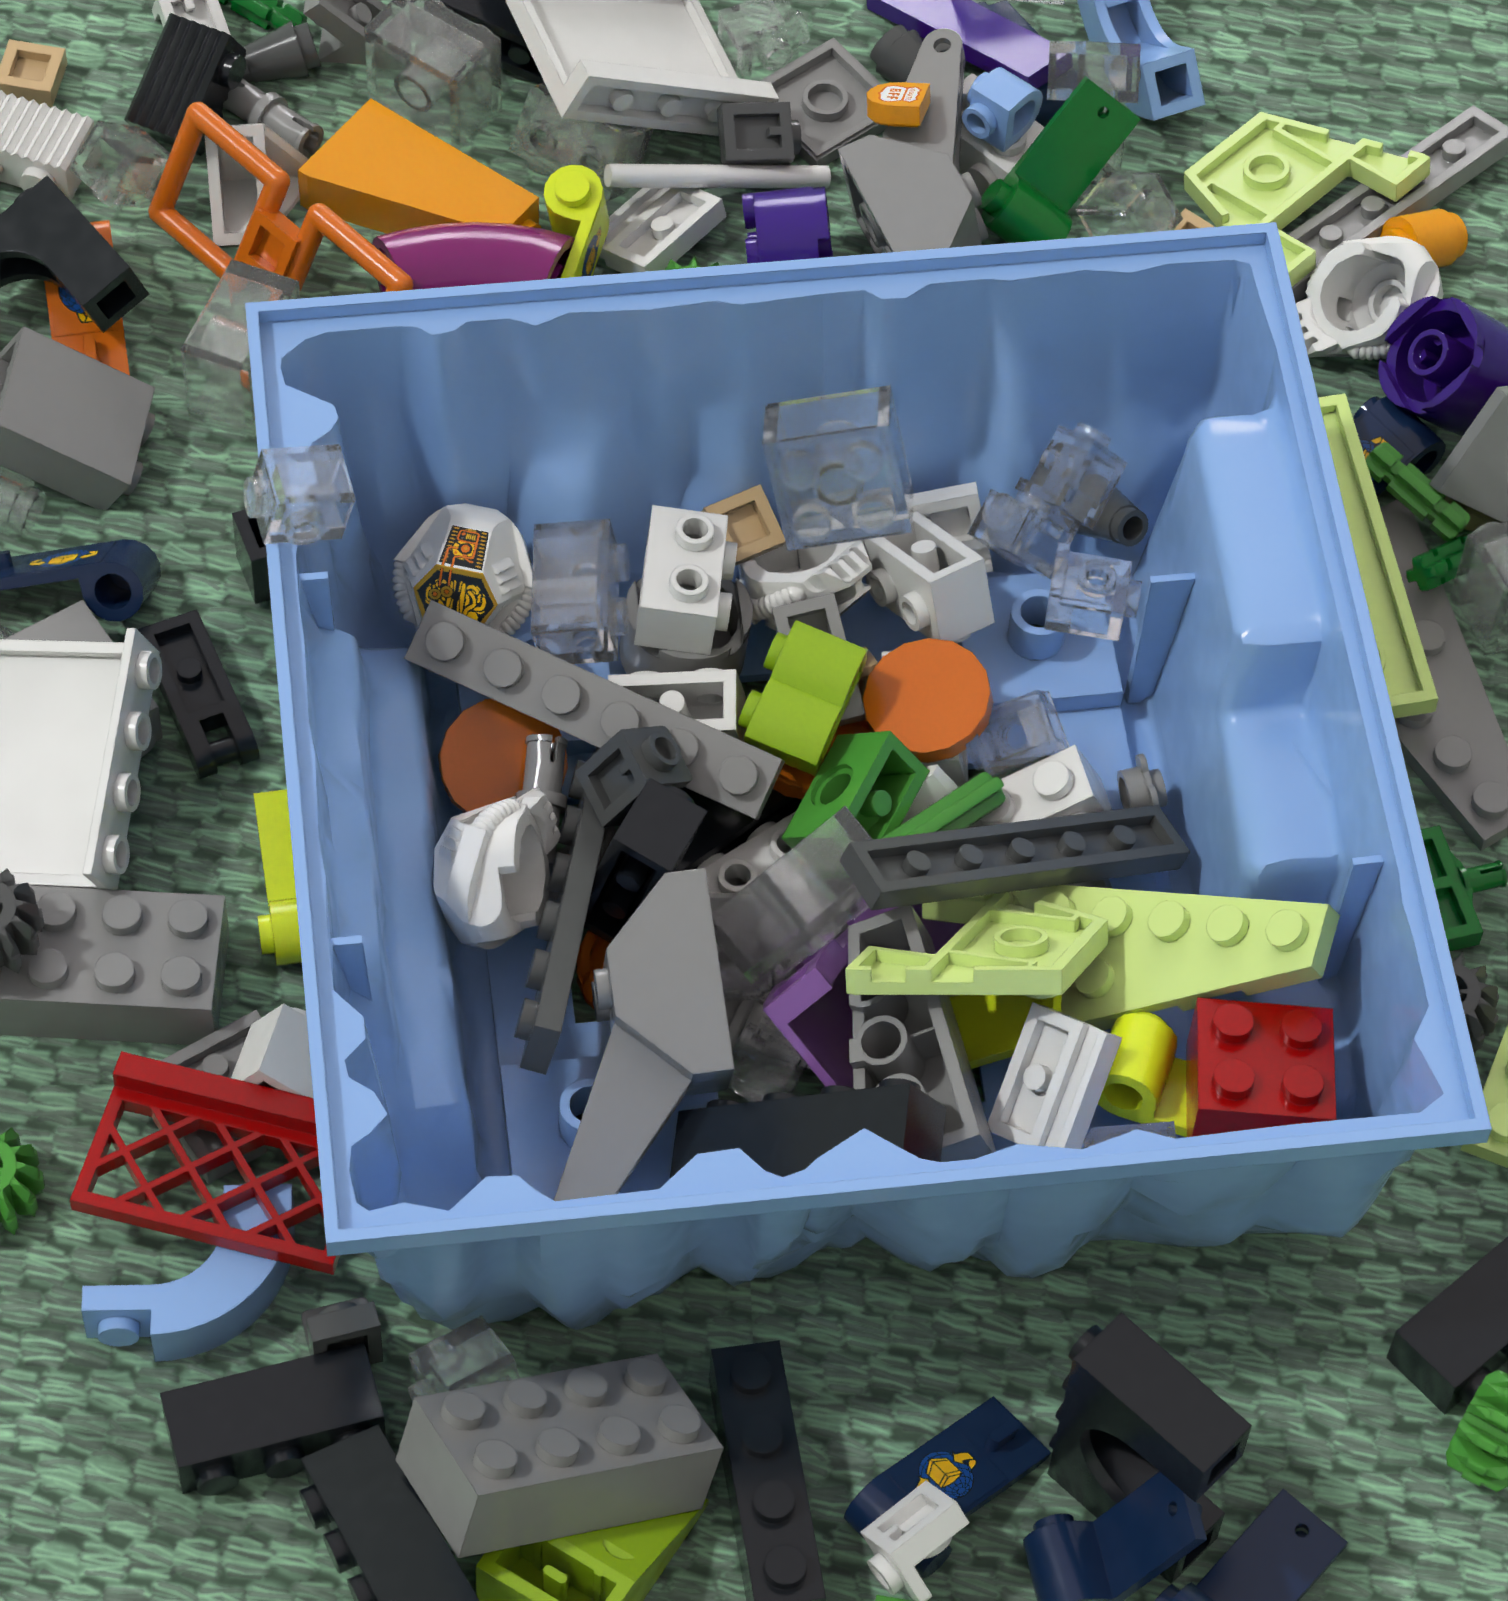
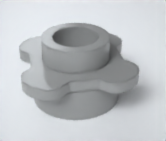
(1141, 786)

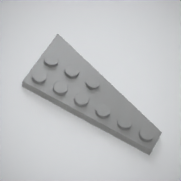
(1460, 745)

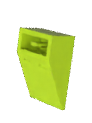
(587, 1566)

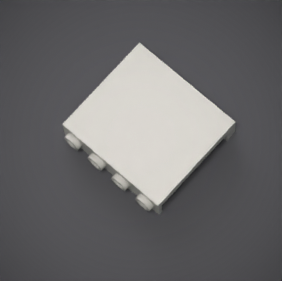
(634, 62)
(72, 756)

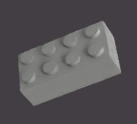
(120, 967)
(557, 1454)

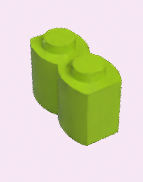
(804, 696)

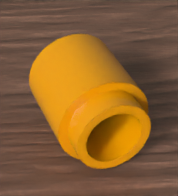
(1435, 229)

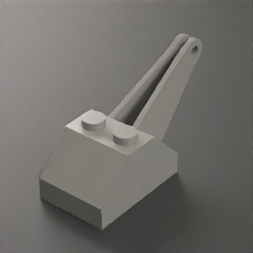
(909, 180)
(665, 1033)

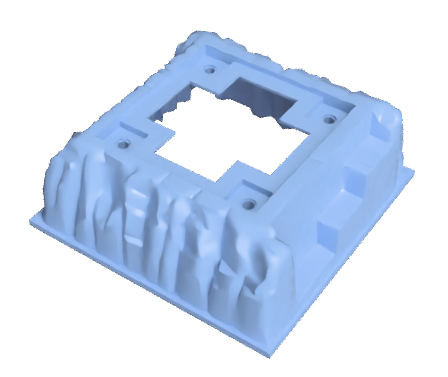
(1235, 681)

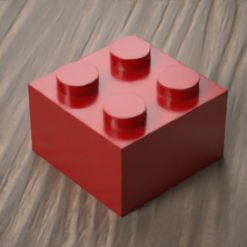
(1258, 1066)

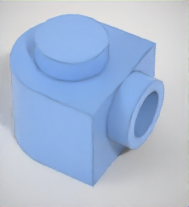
(1001, 108)

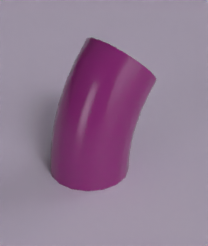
(475, 253)

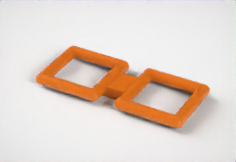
(270, 237)

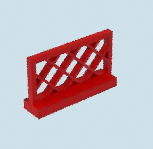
(230, 1110)

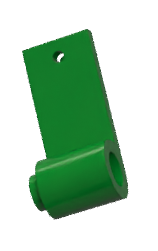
(1057, 167)

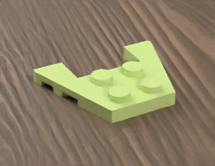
(1283, 167)
(995, 952)

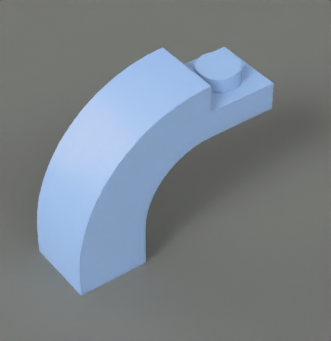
(1168, 71)
(197, 1309)

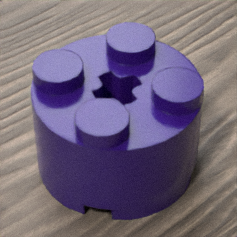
(787, 224)
(1444, 361)

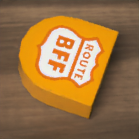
(898, 103)

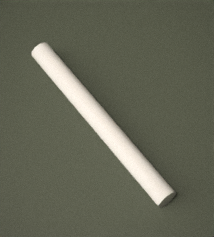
(715, 176)

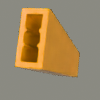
(401, 177)

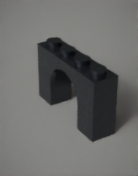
(55, 243)
(1139, 1414)

